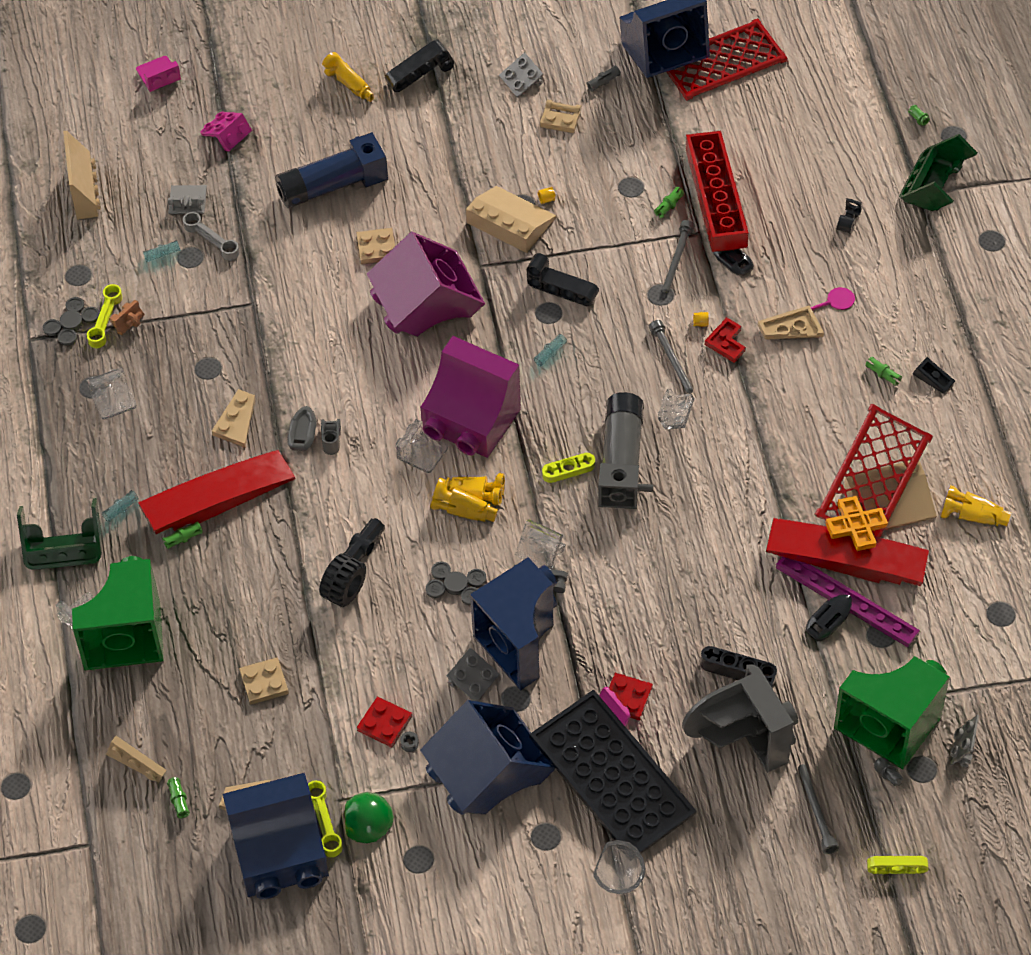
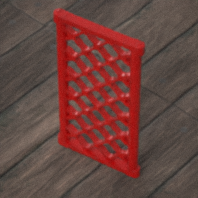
(740, 71)
(873, 410)

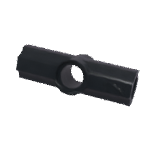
(364, 542)

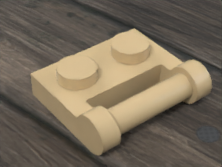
(558, 120)

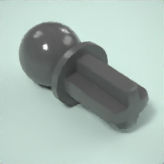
(888, 771)

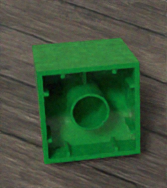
(122, 620)
(892, 709)

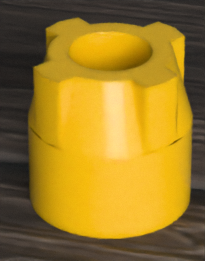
(546, 195)
(701, 319)

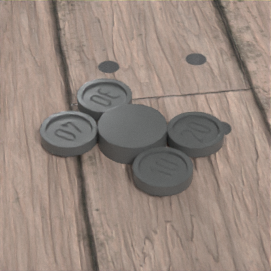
(71, 321)
(454, 582)

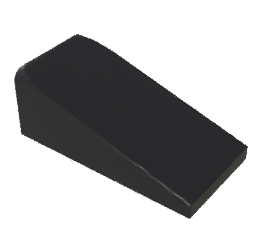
(933, 375)

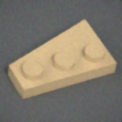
(792, 324)
(236, 418)
(134, 759)

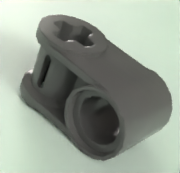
(331, 436)

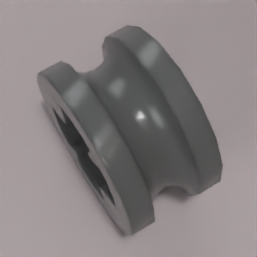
(405, 745)

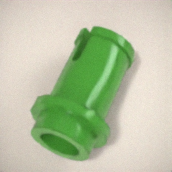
(921, 117)

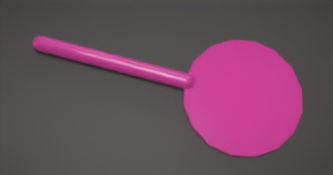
(838, 298)

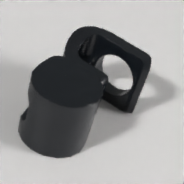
(847, 222)

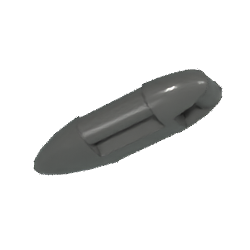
(302, 429)

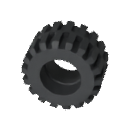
(342, 580)

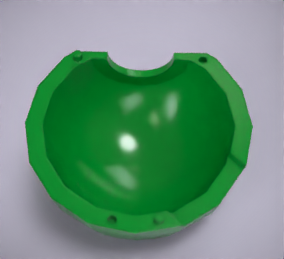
(367, 817)

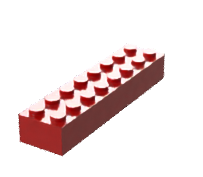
(716, 191)

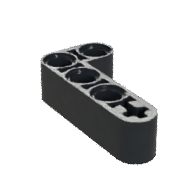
(418, 65)
(559, 283)
(711, 655)

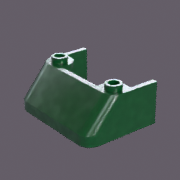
(932, 171)
(61, 550)

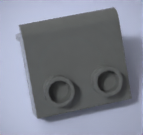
(746, 710)

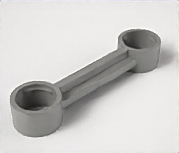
(211, 236)

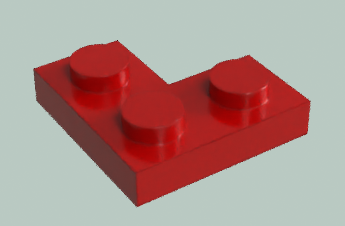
(723, 341)

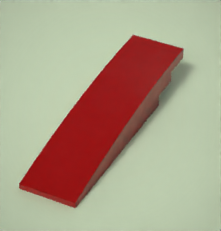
(215, 492)
(814, 546)

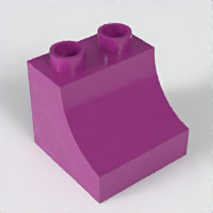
(423, 285)
(471, 398)

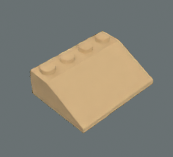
(81, 178)
(509, 218)
(914, 504)

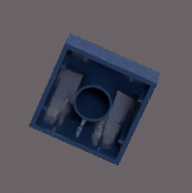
(666, 35)
(513, 616)
(484, 757)
(276, 836)

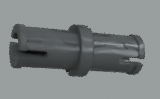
(603, 78)

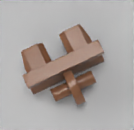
(128, 317)

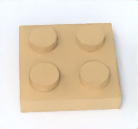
(375, 244)
(264, 681)

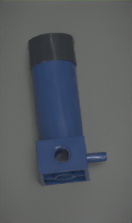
(362, 162)

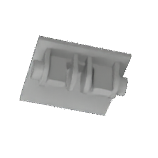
(522, 75)
(187, 199)
(472, 675)
(964, 743)

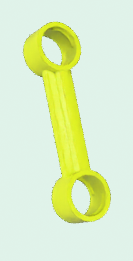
(104, 316)
(324, 819)

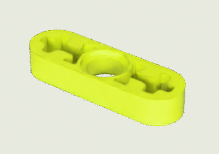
(553, 467)
(897, 864)

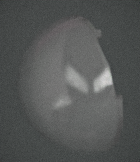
(619, 867)

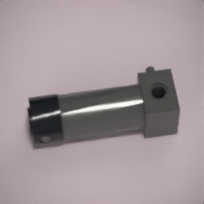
(621, 451)

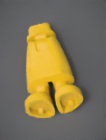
(344, 74)
(480, 487)
(461, 503)
(974, 508)

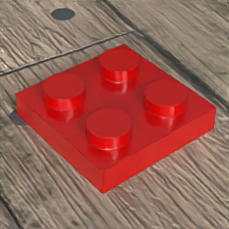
(631, 693)
(384, 721)

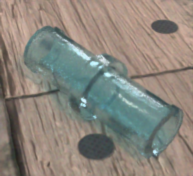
(161, 251)
(550, 350)
(120, 506)

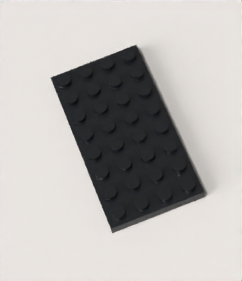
(612, 773)

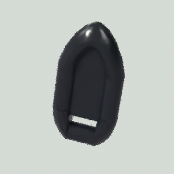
(734, 259)
(829, 616)

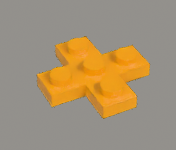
(856, 523)

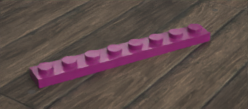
(861, 606)

